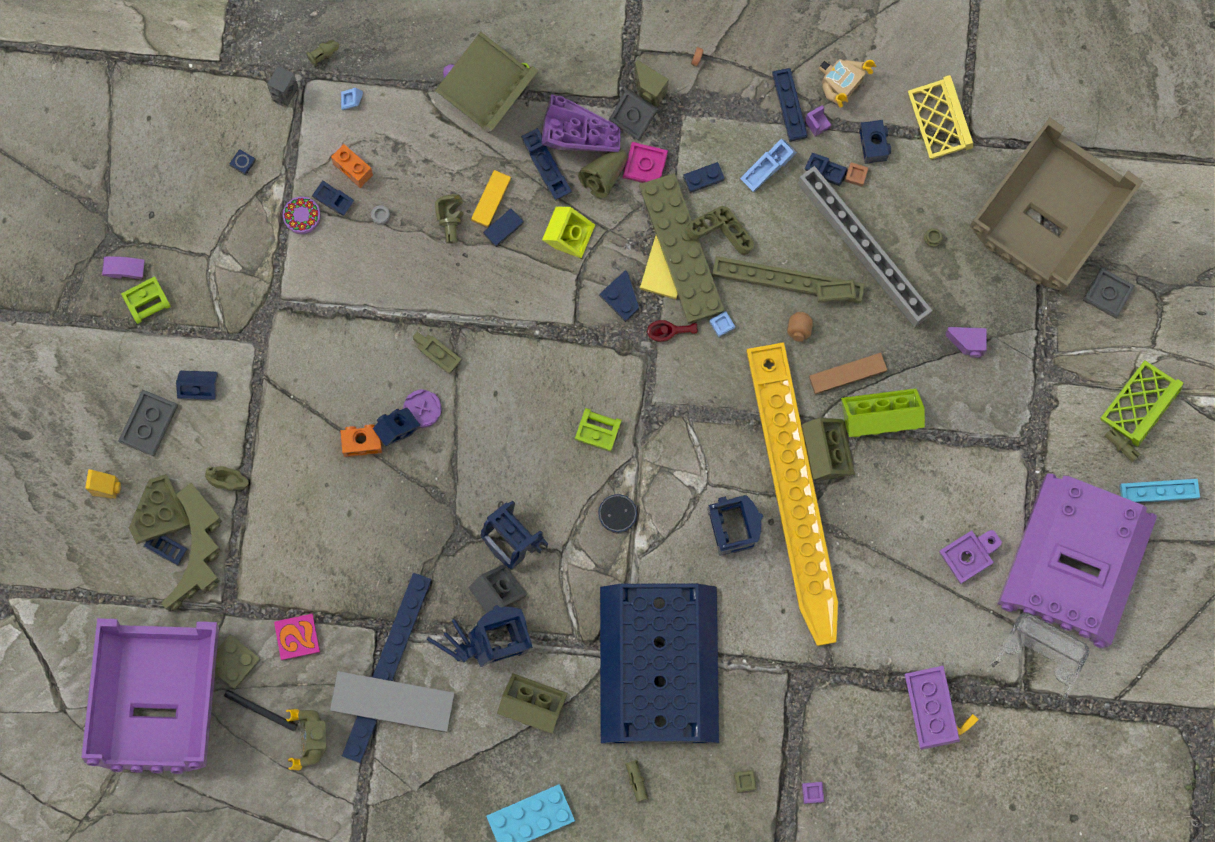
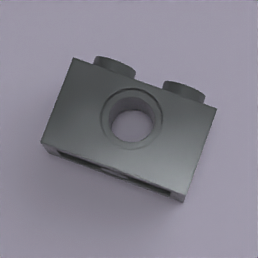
(282, 86)

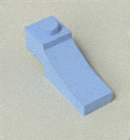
(768, 164)

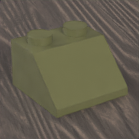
(650, 84)

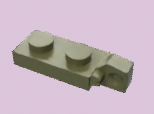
(437, 352)

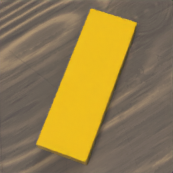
(491, 198)

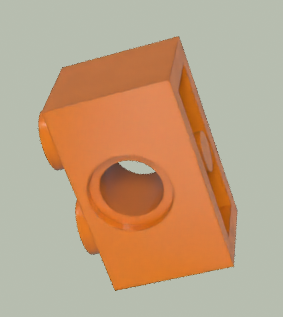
(352, 165)
(351, 448)

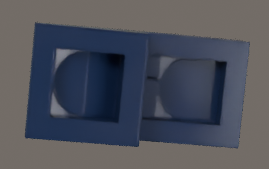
(830, 171)
(332, 198)

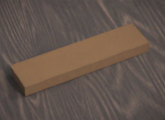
(847, 373)

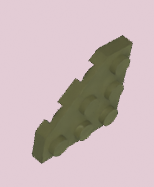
(158, 511)

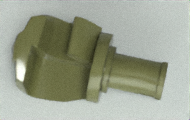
(446, 217)

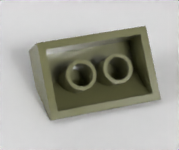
(828, 448)
(532, 703)

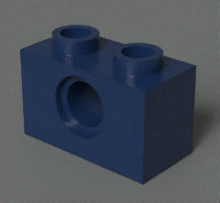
(874, 152)
(396, 426)

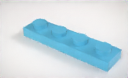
(1161, 490)

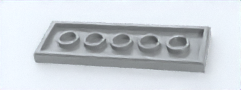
(391, 701)

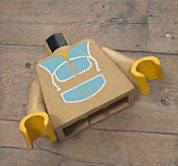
(843, 78)

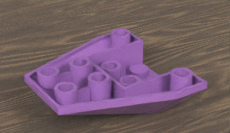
(577, 129)

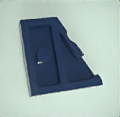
(621, 296)

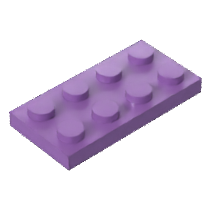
(932, 707)

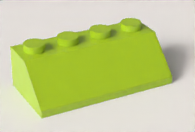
(883, 412)

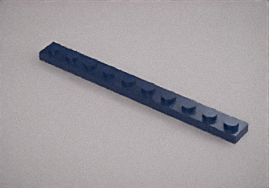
(389, 660)

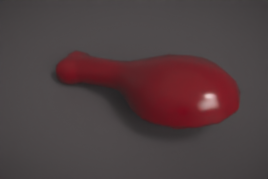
(664, 330)

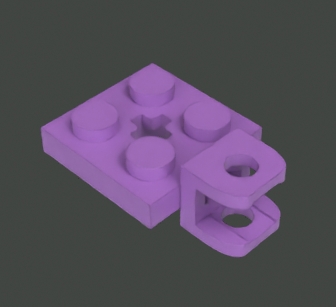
(976, 547)

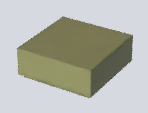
(745, 781)

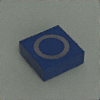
(242, 162)

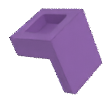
(817, 121)

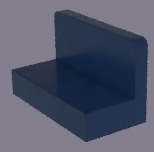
(196, 385)

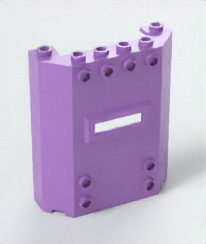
(1088, 527)
(156, 671)

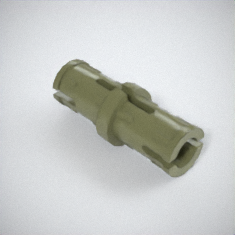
(1122, 444)
(636, 781)

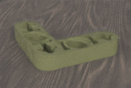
(720, 222)

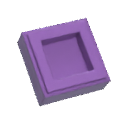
(812, 792)

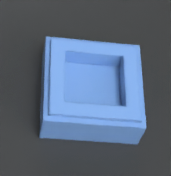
(722, 324)

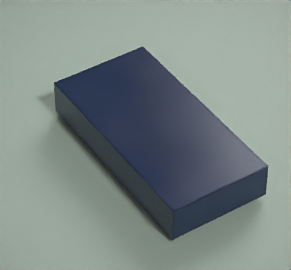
(503, 227)

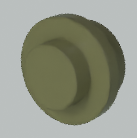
(933, 237)

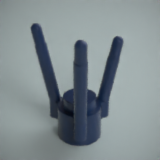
(459, 648)

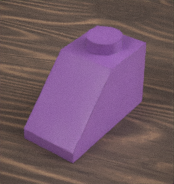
(968, 340)

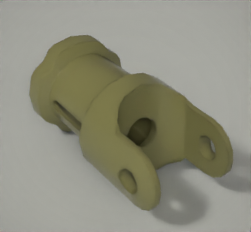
(324, 51)

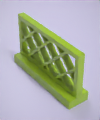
(1155, 413)

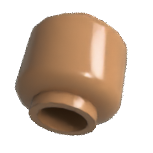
(800, 326)

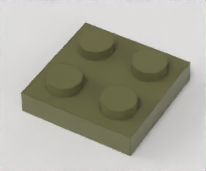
(234, 661)

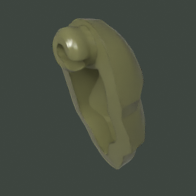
(226, 478)

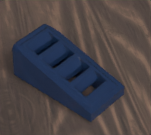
(147, 545)

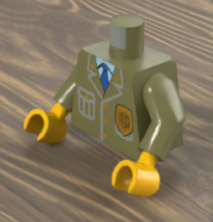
(312, 737)

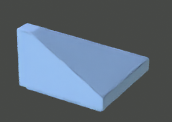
(350, 98)

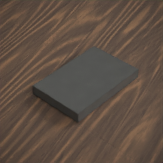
(148, 423)

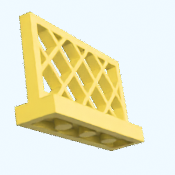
(954, 109)

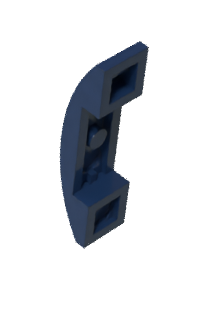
(545, 165)

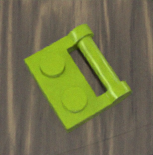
(142, 295)
(596, 435)

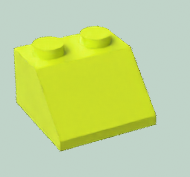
(568, 231)

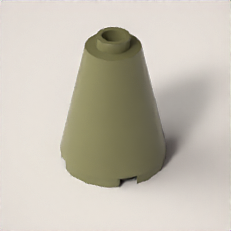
(603, 172)

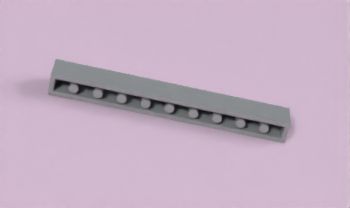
(864, 247)

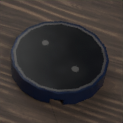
(617, 513)

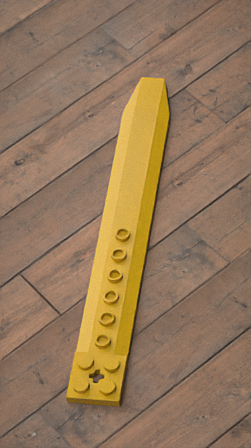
(795, 491)

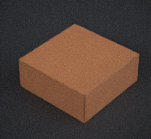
(856, 174)

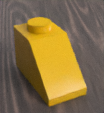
(102, 484)

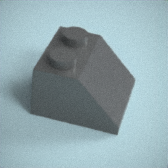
(497, 588)

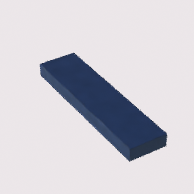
(789, 104)

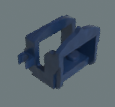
(751, 520)
(514, 533)
(496, 619)

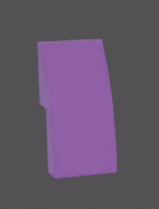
(123, 266)

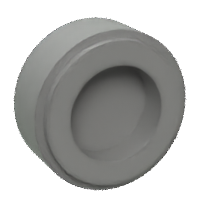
(380, 215)

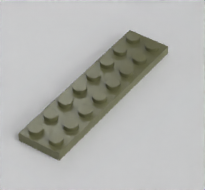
(681, 253)

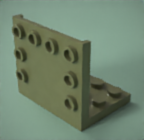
(485, 82)

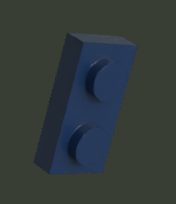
(703, 177)

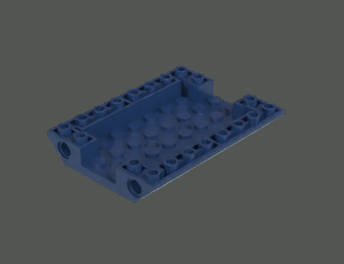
(633, 662)

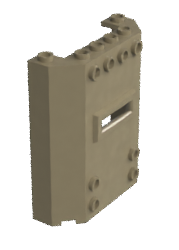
(1065, 188)

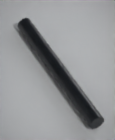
(260, 710)

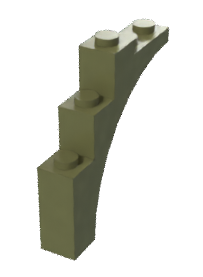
(203, 549)

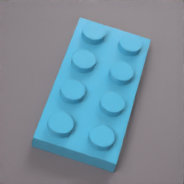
(531, 817)

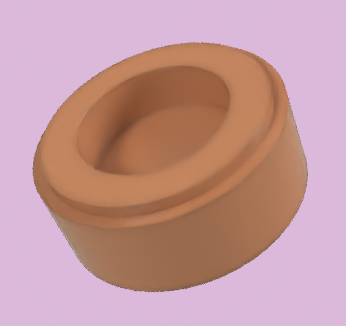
(697, 56)

